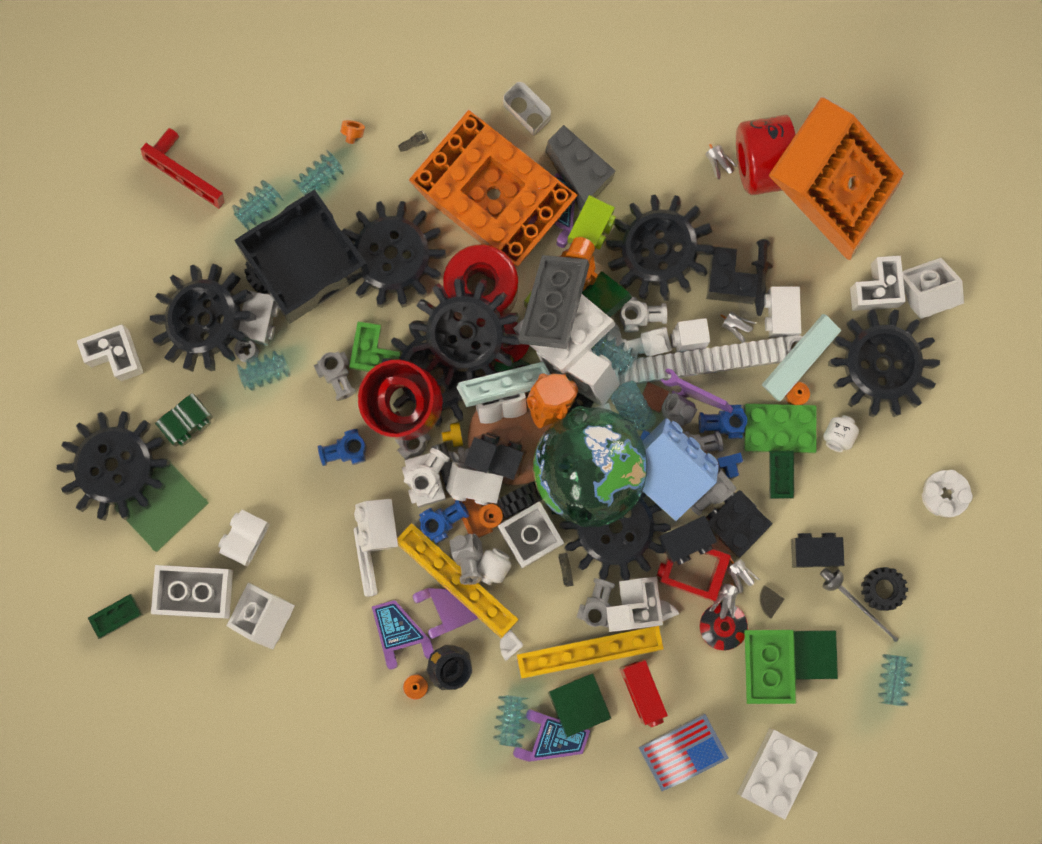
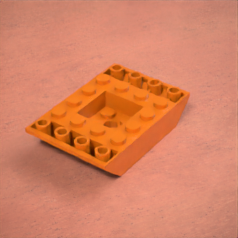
(480, 159)
(818, 170)

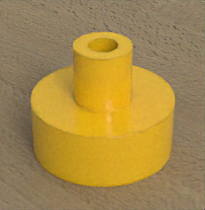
(454, 435)

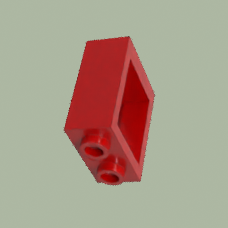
(714, 583)
(644, 693)

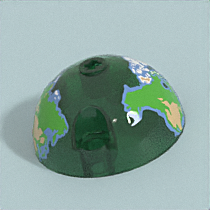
(605, 469)

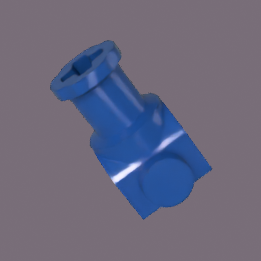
(722, 424)
(341, 449)
(444, 518)

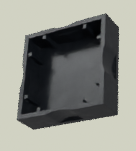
(302, 256)

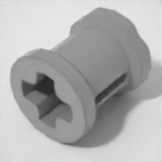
(239, 352)

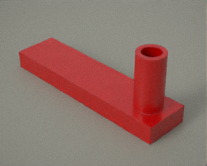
(156, 156)

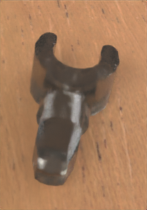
(418, 139)

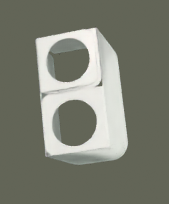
(523, 91)

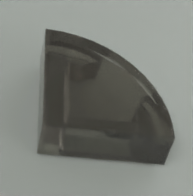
(565, 569)
(769, 601)

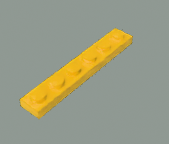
(448, 574)
(590, 652)

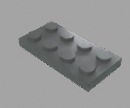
(554, 302)

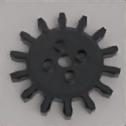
(641, 237)
(404, 272)
(191, 303)
(898, 347)
(462, 354)
(450, 397)
(135, 471)
(619, 550)

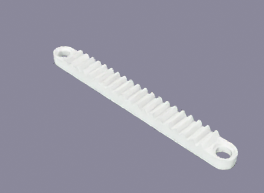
(709, 360)

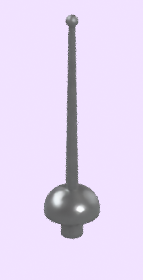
(834, 581)

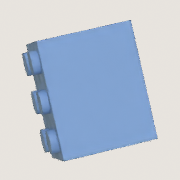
(677, 469)

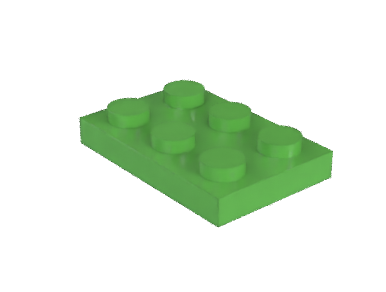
(780, 428)
(770, 667)

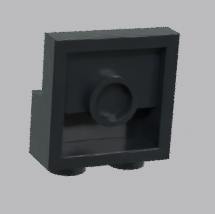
(738, 523)

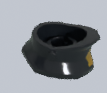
(449, 667)

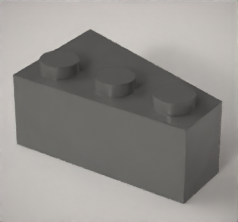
(578, 165)

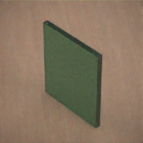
(169, 508)

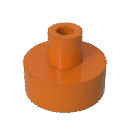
(352, 130)
(794, 398)
(486, 511)
(422, 687)

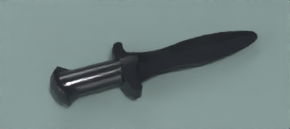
(761, 267)

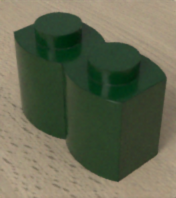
(184, 420)

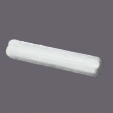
(366, 569)

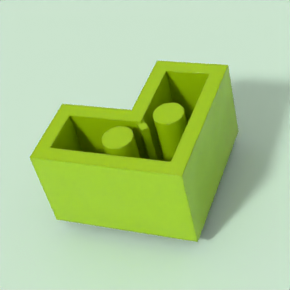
(593, 222)

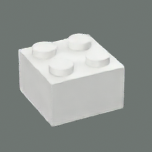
(530, 535)

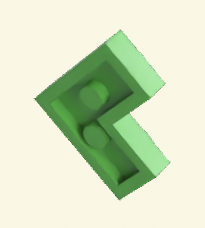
(365, 348)

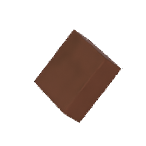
(655, 396)

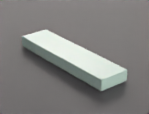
(801, 357)
(500, 384)

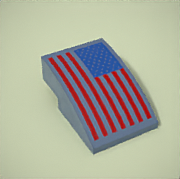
(683, 752)

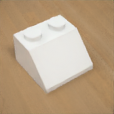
(932, 288)
(260, 616)

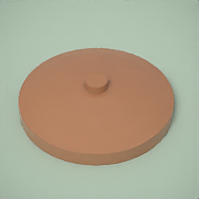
(517, 429)

